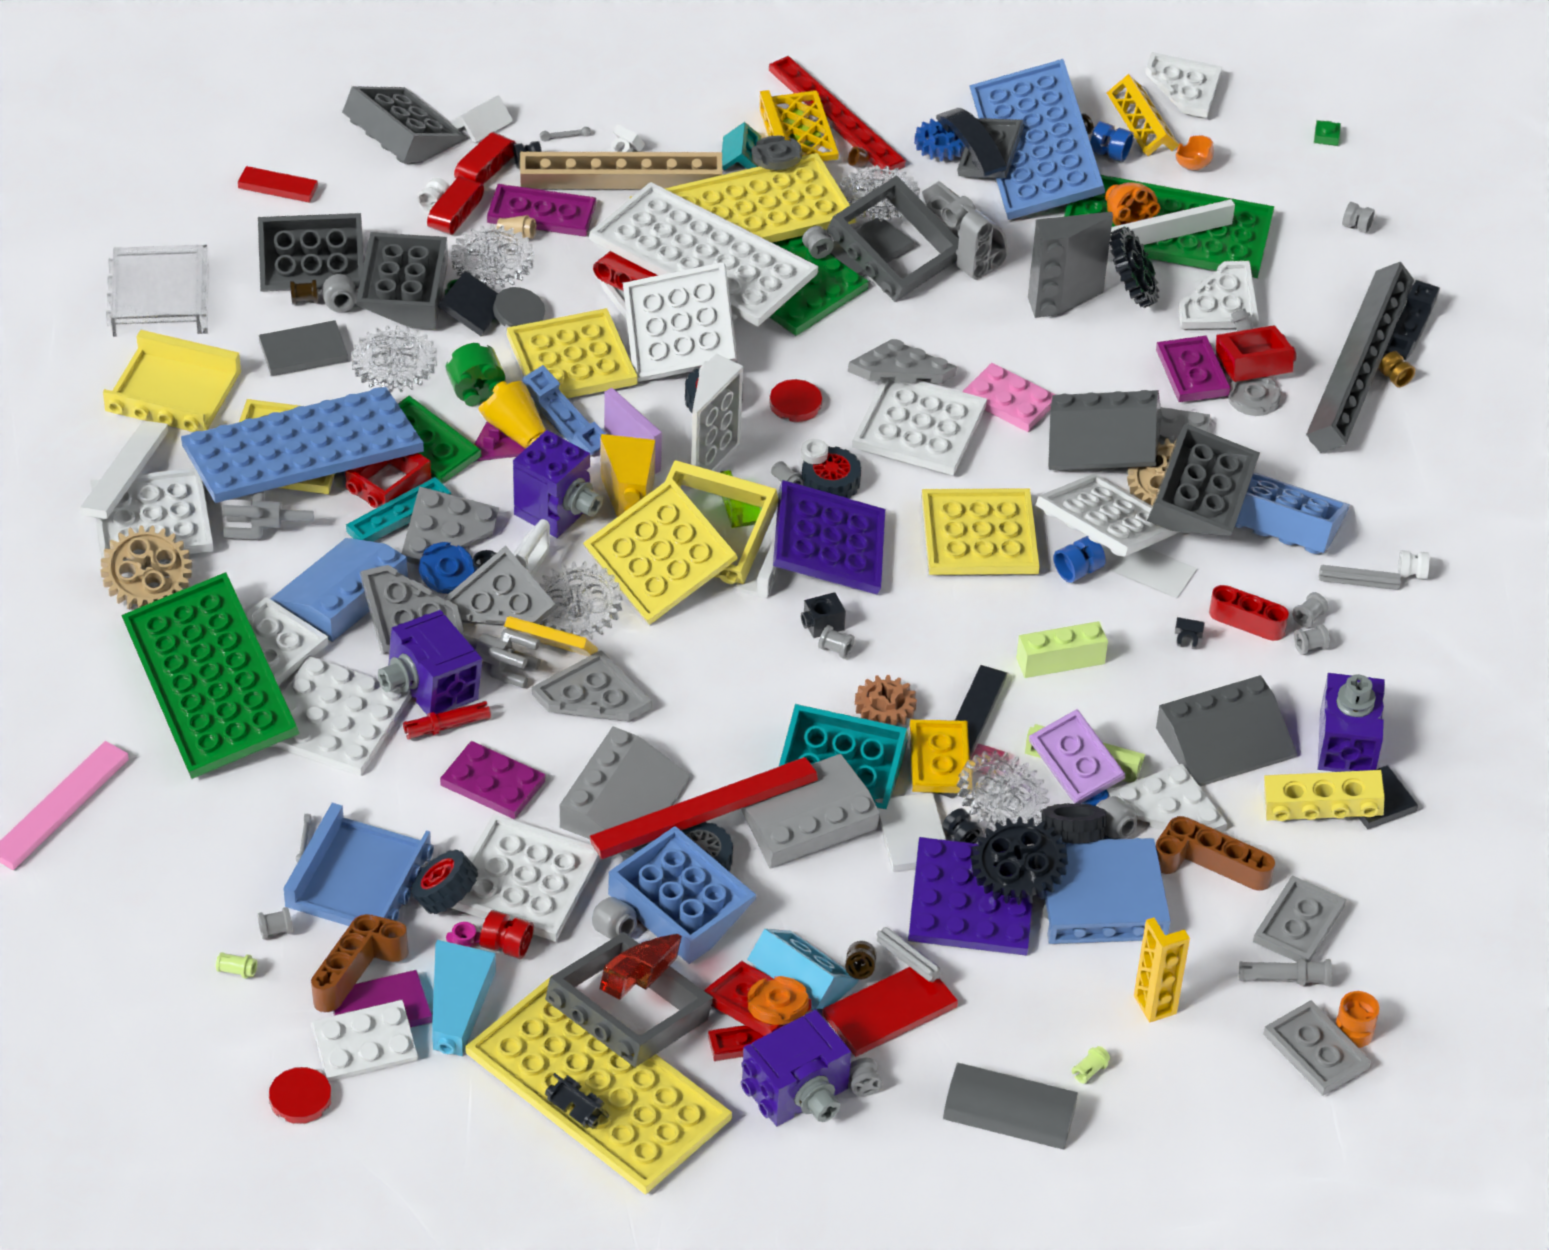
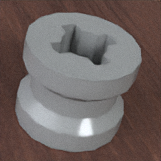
(817, 242)
(864, 1077)

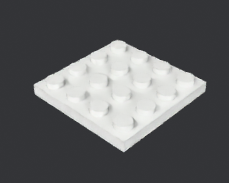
(679, 321)
(920, 424)
(163, 500)
(1104, 514)
(340, 715)
(528, 875)

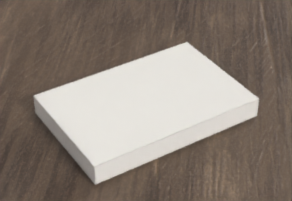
(904, 823)

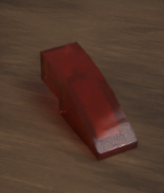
(639, 965)

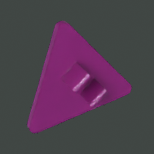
(496, 444)

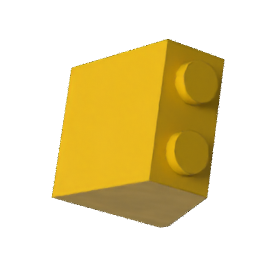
(627, 469)

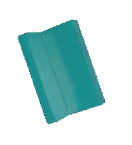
(738, 146)

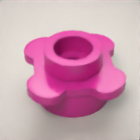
(463, 934)

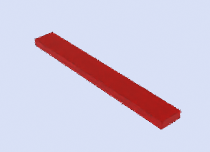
(837, 114)
(703, 807)

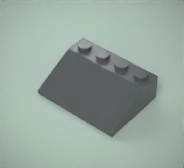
(401, 122)
(309, 249)
(1068, 262)
(404, 278)
(1104, 430)
(1203, 484)
(1226, 731)

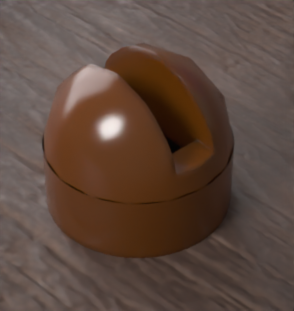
(858, 157)

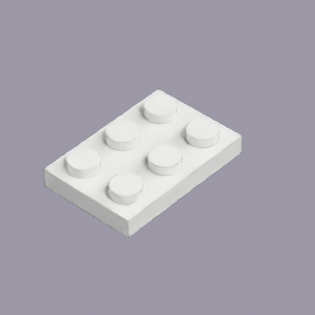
(364, 1040)

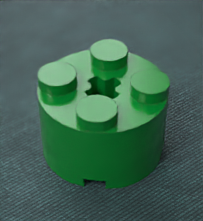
(474, 373)

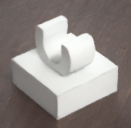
(628, 139)

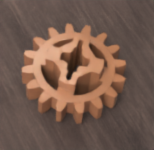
(885, 701)

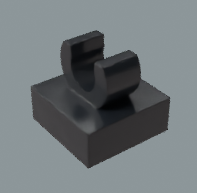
(1189, 628)

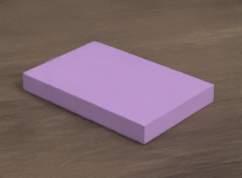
(627, 421)
(1076, 757)

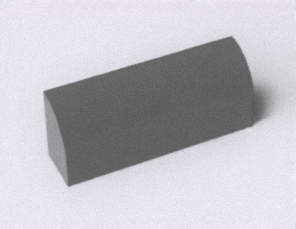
(1010, 1105)

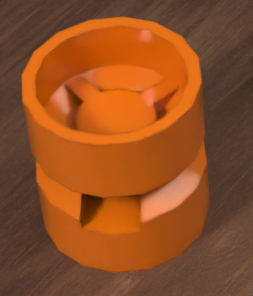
(1358, 1017)

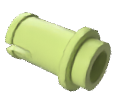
(235, 964)
(1094, 1061)

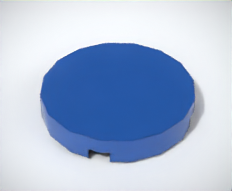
(445, 567)

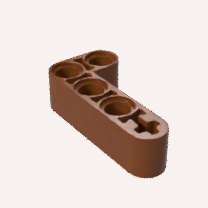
(1214, 851)
(362, 942)

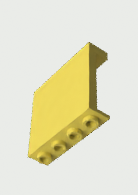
(174, 382)

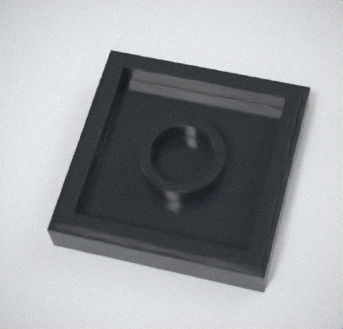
(470, 303)
(1396, 800)

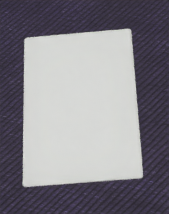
(1155, 570)

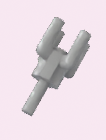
(261, 515)
(500, 653)

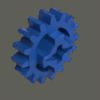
(939, 142)

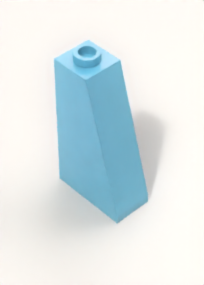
(460, 990)

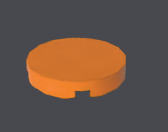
(778, 1000)

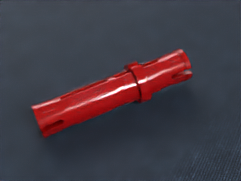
(437, 722)

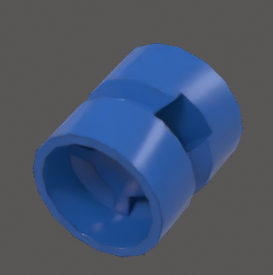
(1120, 141)
(1078, 559)

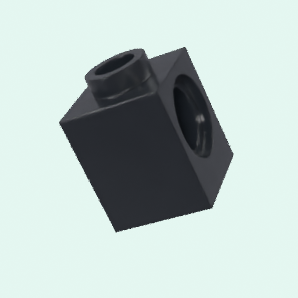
(822, 612)

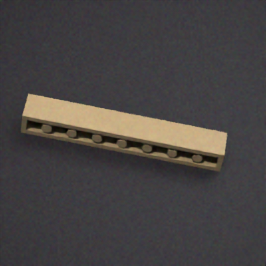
(616, 169)

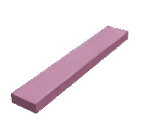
(60, 804)

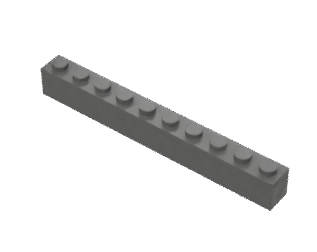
(1360, 358)

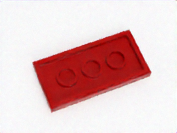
(888, 1009)

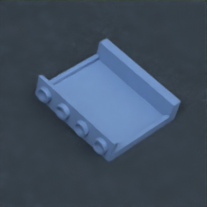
(355, 870)
(1107, 893)

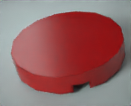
(795, 400)
(300, 1095)

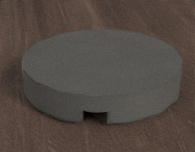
(776, 153)
(518, 307)

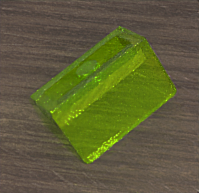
(740, 513)

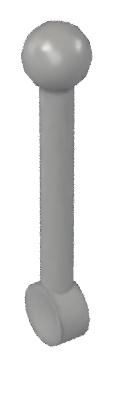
(545, 135)
(307, 821)

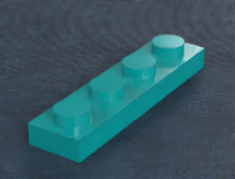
(390, 515)

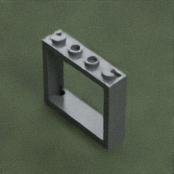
(918, 215)
(672, 986)

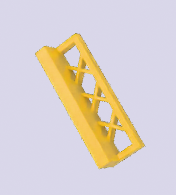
(1154, 122)
(1160, 971)

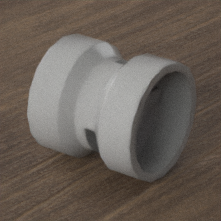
(1358, 217)

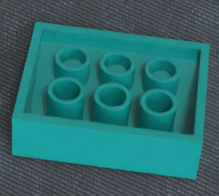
(868, 746)

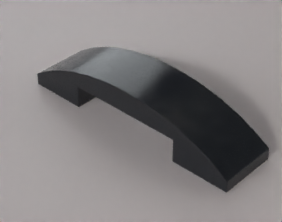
(976, 139)
(1413, 319)

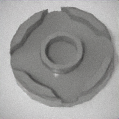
(1254, 396)

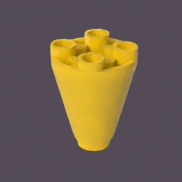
(513, 412)

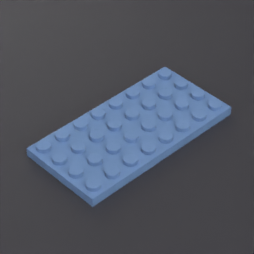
(1054, 151)
(301, 444)

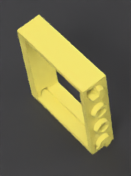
(738, 490)

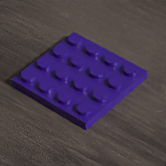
(829, 537)
(955, 911)

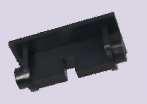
(586, 1108)

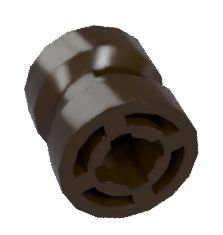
(862, 953)

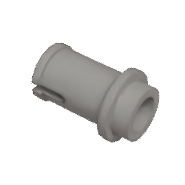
(1241, 320)
(783, 472)

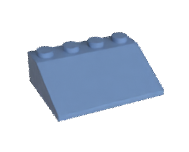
(1291, 513)
(331, 589)
(680, 892)

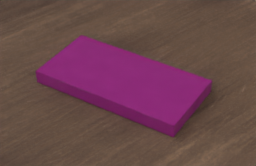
(550, 209)

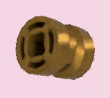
(1394, 367)

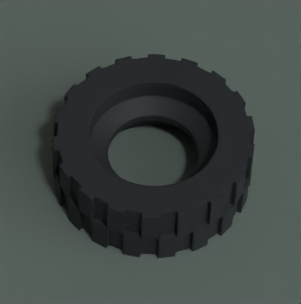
(1076, 822)

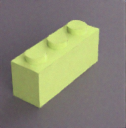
(1061, 649)

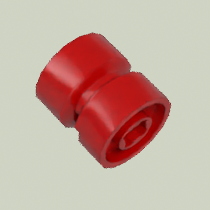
(506, 934)

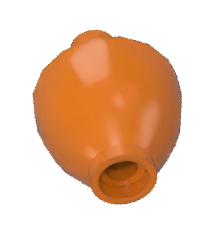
(1131, 203)

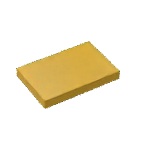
(552, 636)
(938, 754)

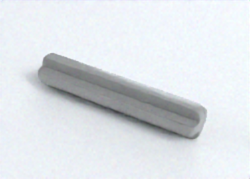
(1359, 577)
(908, 954)

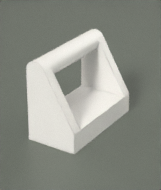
(534, 547)

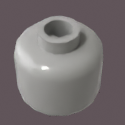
(339, 293)
(1120, 817)
(614, 917)

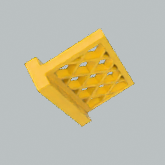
(774, 115)

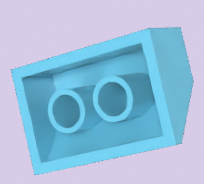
(793, 957)

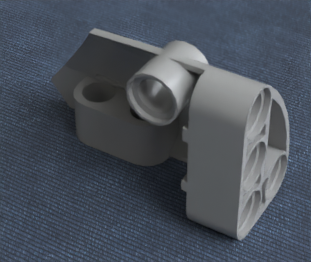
(981, 241)

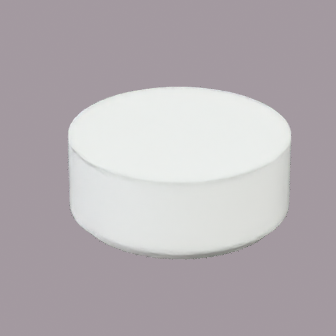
(814, 451)

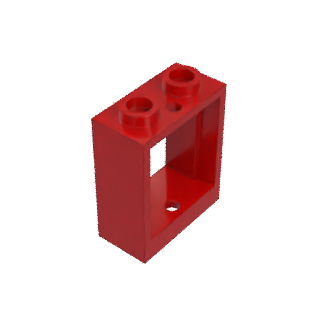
(1255, 353)
(414, 466)

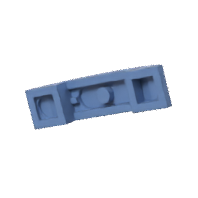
(560, 411)

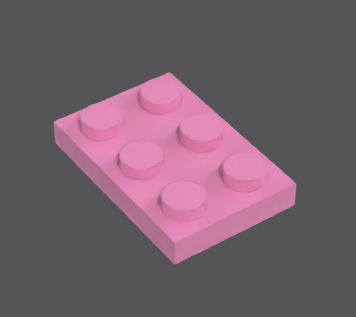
(1011, 396)

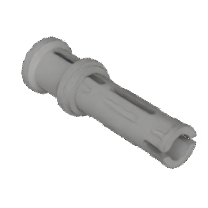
(1301, 971)

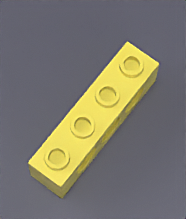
(1324, 795)

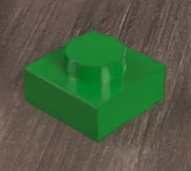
(1327, 132)

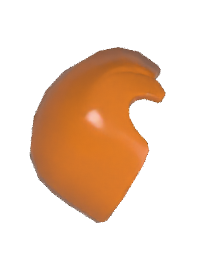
(1196, 153)

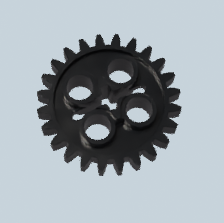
(1134, 267)
(1019, 860)

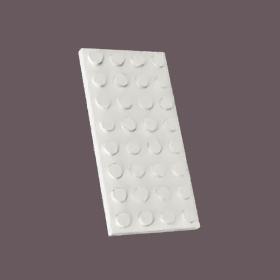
(677, 235)

